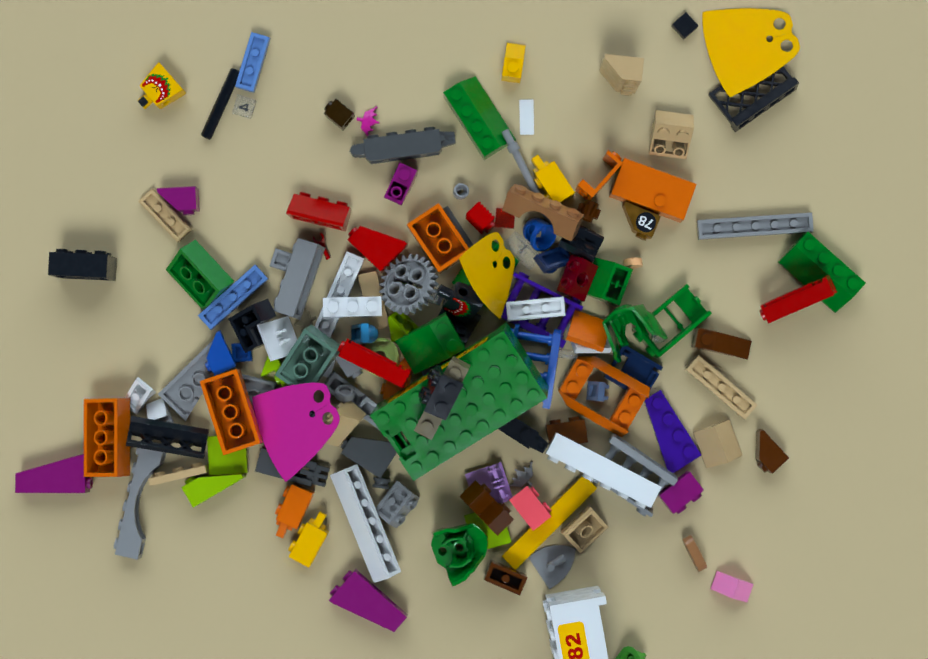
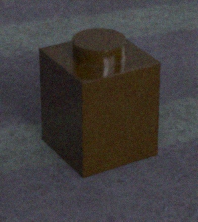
(338, 114)

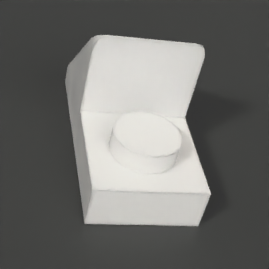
(139, 394)
(159, 411)

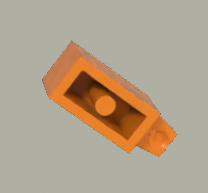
(293, 508)

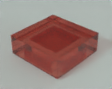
(504, 219)

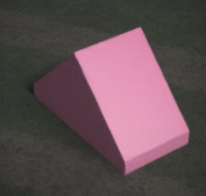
(731, 586)

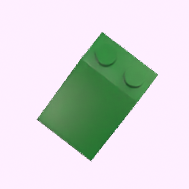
(430, 343)

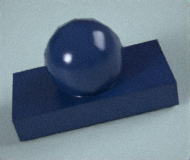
(552, 259)

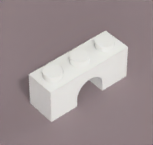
(352, 307)

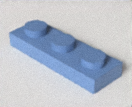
(252, 62)

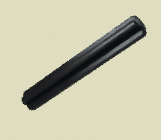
(220, 104)

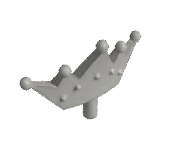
(523, 477)

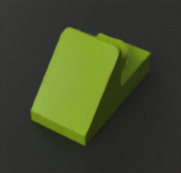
(271, 367)

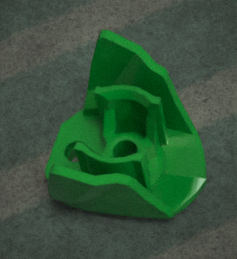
(637, 315)
(460, 560)

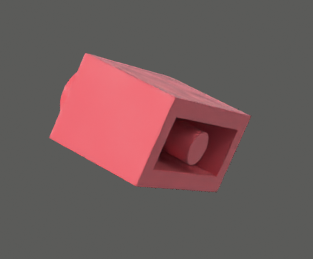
(530, 507)

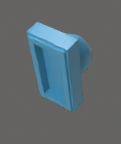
(364, 333)

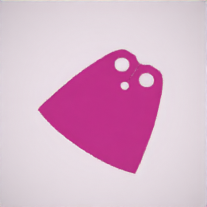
(288, 429)

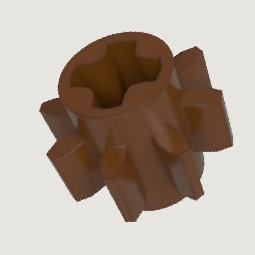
(589, 210)

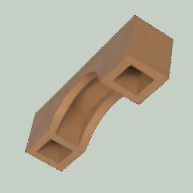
(564, 220)

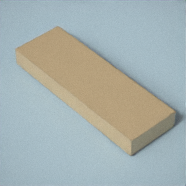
(165, 215)
(370, 287)

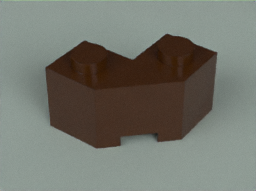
(486, 507)

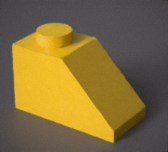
(513, 63)

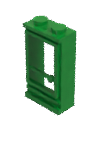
(692, 309)

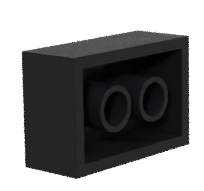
(82, 265)

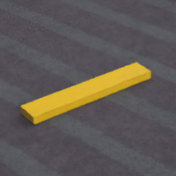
(560, 512)

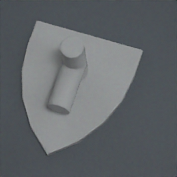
(553, 563)

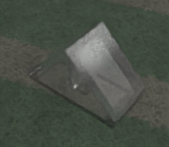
(521, 250)

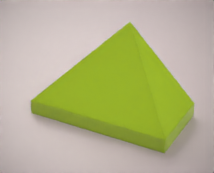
(400, 325)

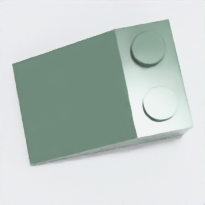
(308, 357)

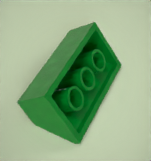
(477, 116)
(812, 261)

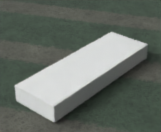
(535, 309)

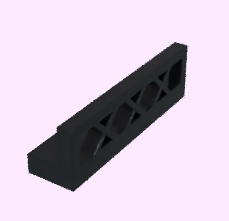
(167, 433)

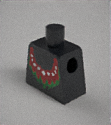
(460, 301)

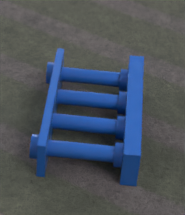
(550, 358)

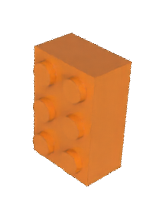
(438, 238)

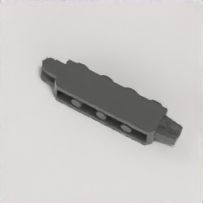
(403, 146)

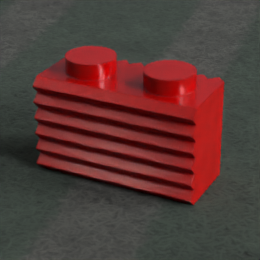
(480, 218)

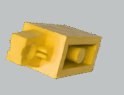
(551, 180)
(310, 540)

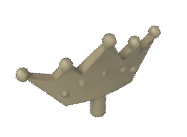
(306, 319)

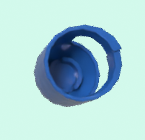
(533, 227)

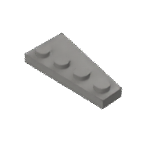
(185, 388)

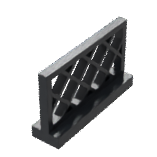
(759, 106)

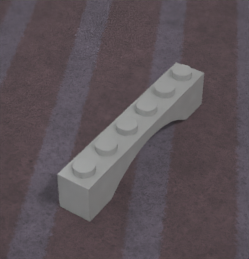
(131, 537)

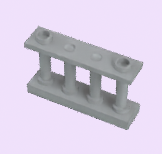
(649, 466)

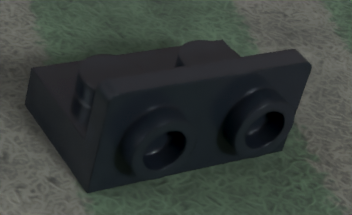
(584, 244)

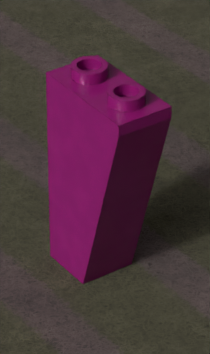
(56, 477)
(368, 601)

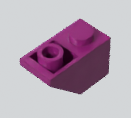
(401, 184)

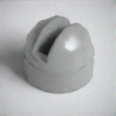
(459, 187)

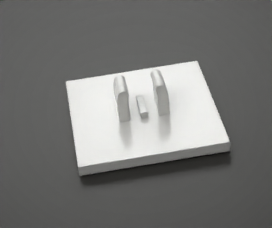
(277, 337)

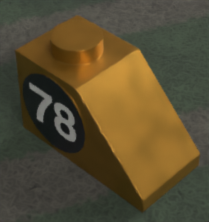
(640, 220)

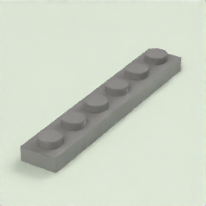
(755, 226)

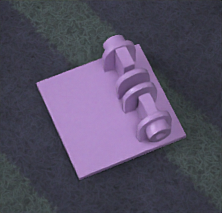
(495, 480)

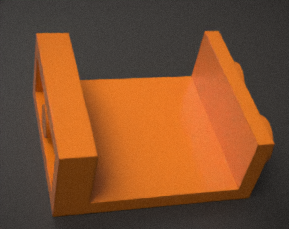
(589, 192)

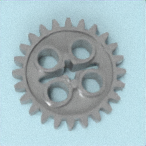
(413, 268)

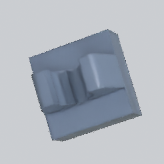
(596, 391)

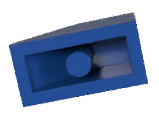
(219, 356)

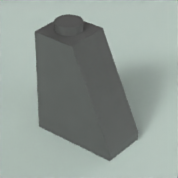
(369, 453)

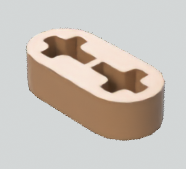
(694, 553)

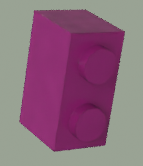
(681, 493)

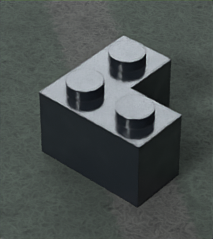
(246, 324)

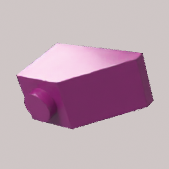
(182, 198)

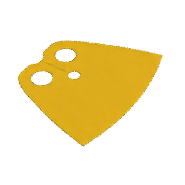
(489, 283)

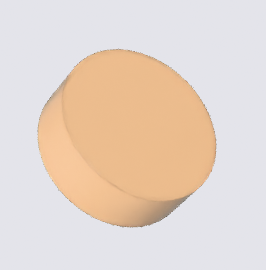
(633, 263)

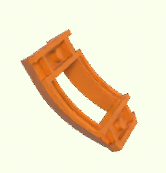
(628, 405)

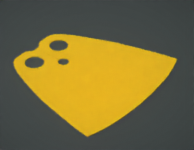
(740, 46)

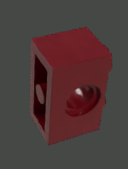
(577, 278)

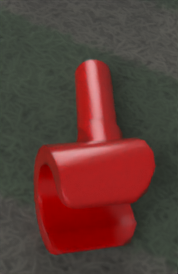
(322, 243)

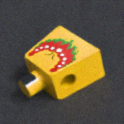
(159, 88)

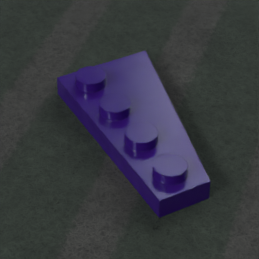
(673, 439)

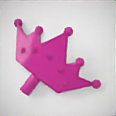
(368, 120)

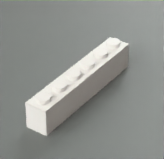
(602, 469)
(365, 523)

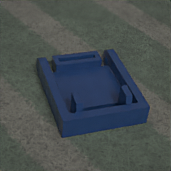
(637, 367)

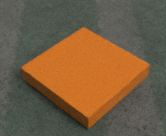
(587, 331)

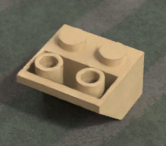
(671, 134)
(350, 417)

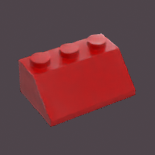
(319, 211)

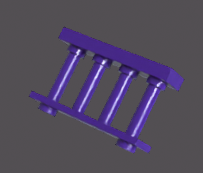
(540, 327)

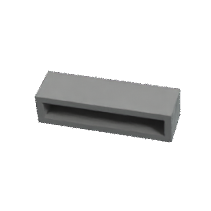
(298, 278)

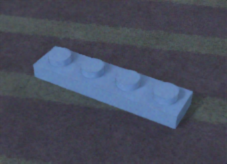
(233, 297)

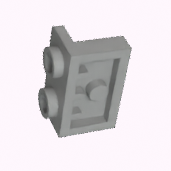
(397, 504)

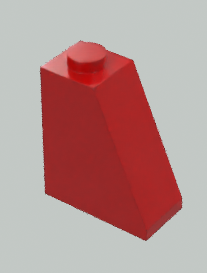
(376, 246)

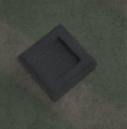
(684, 25)

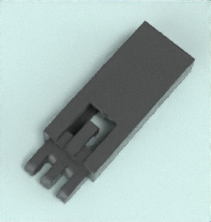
(266, 466)

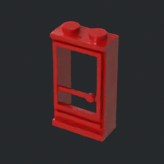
(797, 299)
(374, 363)

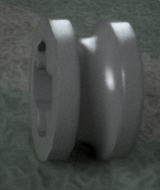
(381, 483)

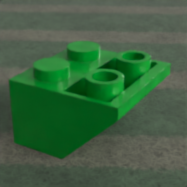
(609, 282)

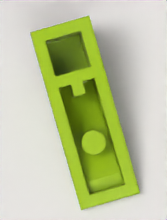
(205, 487)

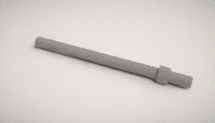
(513, 148)

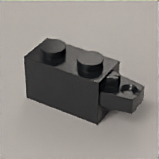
(524, 435)

